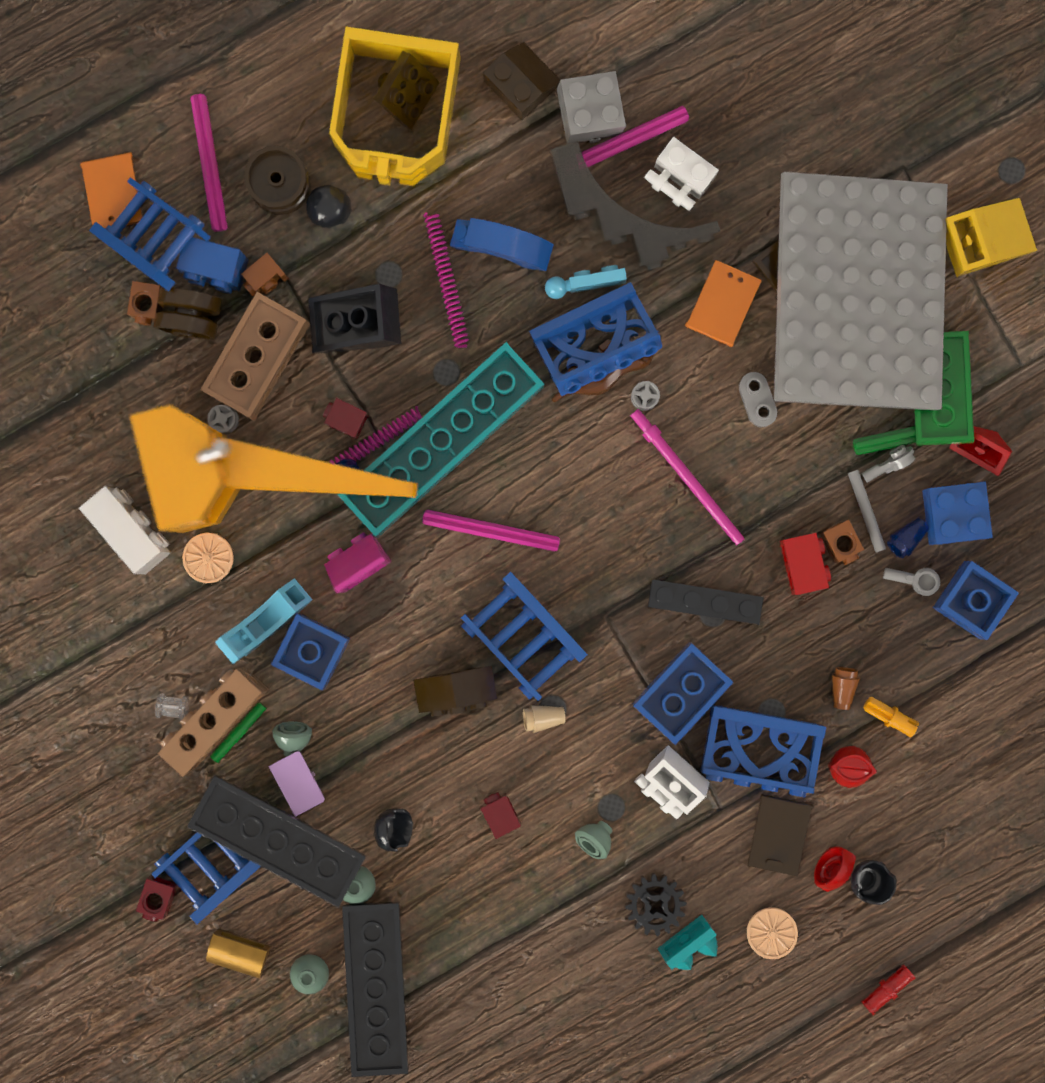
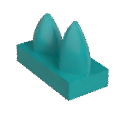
(694, 937)

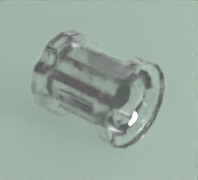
(171, 706)

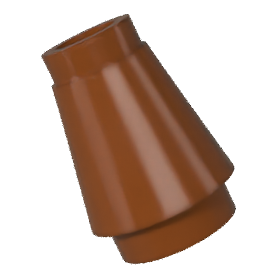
(844, 687)

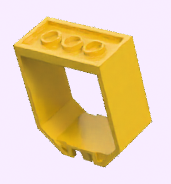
(389, 47)

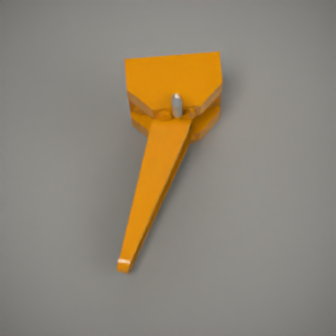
(199, 471)

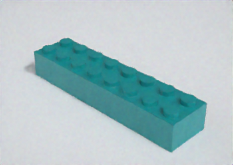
(448, 435)

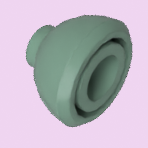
(291, 736)
(595, 839)
(361, 887)
(309, 974)

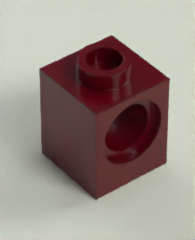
(345, 418)
(500, 814)
(161, 886)

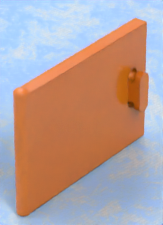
(108, 188)
(723, 303)

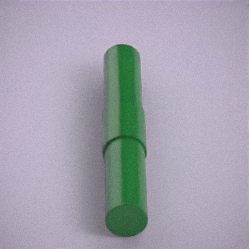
(238, 732)

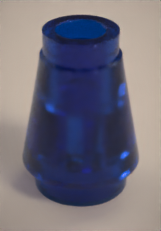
(907, 538)

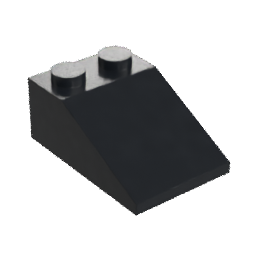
(355, 319)

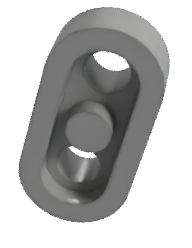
(757, 399)

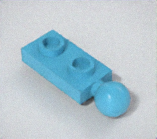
(584, 280)

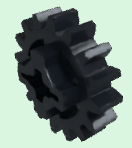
(664, 894)

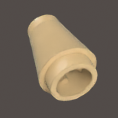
(542, 717)

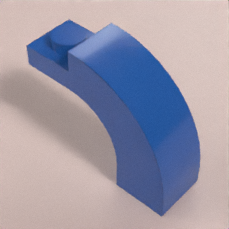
(502, 242)

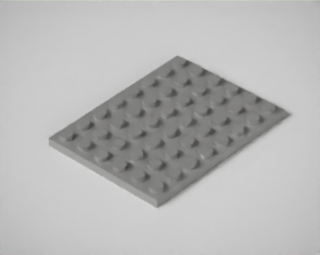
(860, 292)

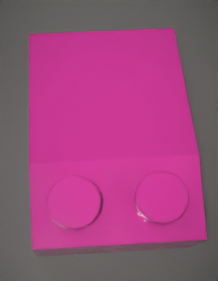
(356, 563)

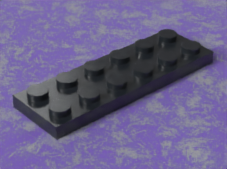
(276, 841)
(375, 989)

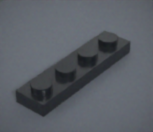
(705, 601)

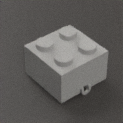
(591, 107)

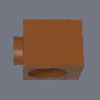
(139, 292)
(830, 538)

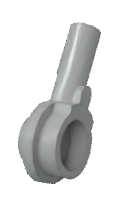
(900, 458)
(923, 581)

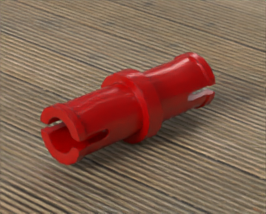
(888, 989)

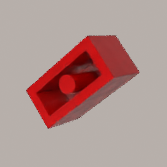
(805, 564)

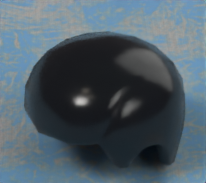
(328, 206)
(393, 829)
(873, 882)

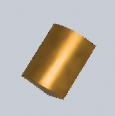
(237, 953)

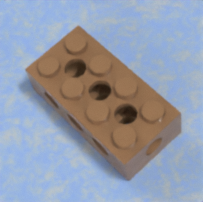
(244, 341)
(178, 749)

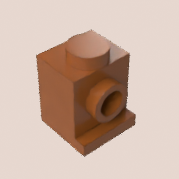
(263, 276)

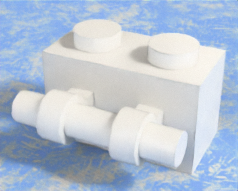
(685, 169)
(673, 783)

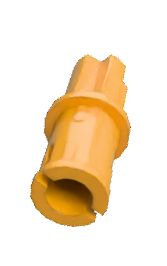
(891, 716)

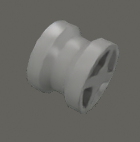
(646, 391)
(220, 415)

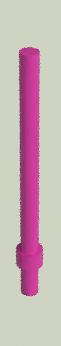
(652, 434)

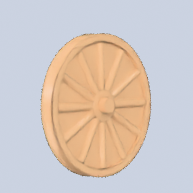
(207, 558)
(772, 933)

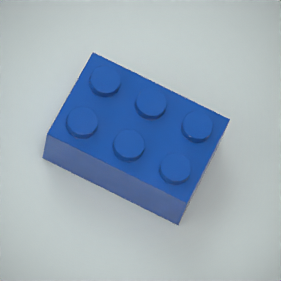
(682, 693)

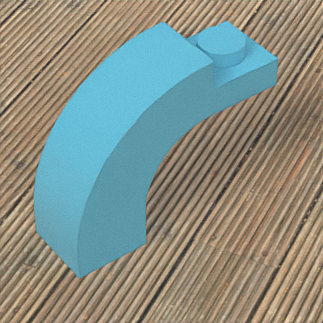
(264, 621)

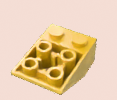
(988, 236)

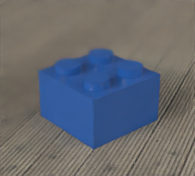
(212, 264)
(957, 513)
(975, 600)
(310, 651)

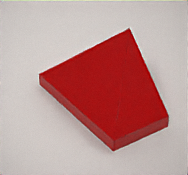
(987, 450)

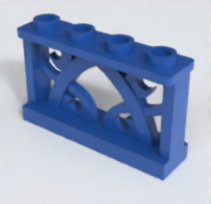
(593, 365)
(798, 734)

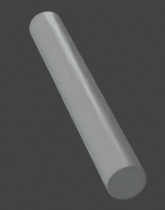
(866, 511)

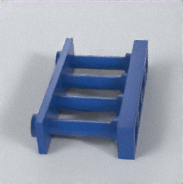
(142, 258)
(531, 610)
(223, 885)

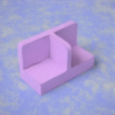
(297, 783)

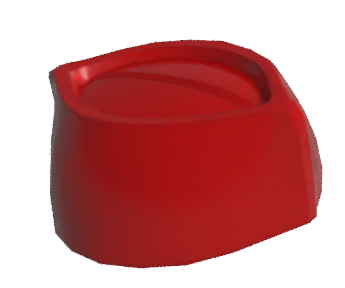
(851, 767)
(834, 868)

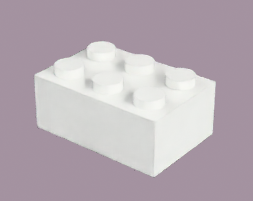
(126, 529)

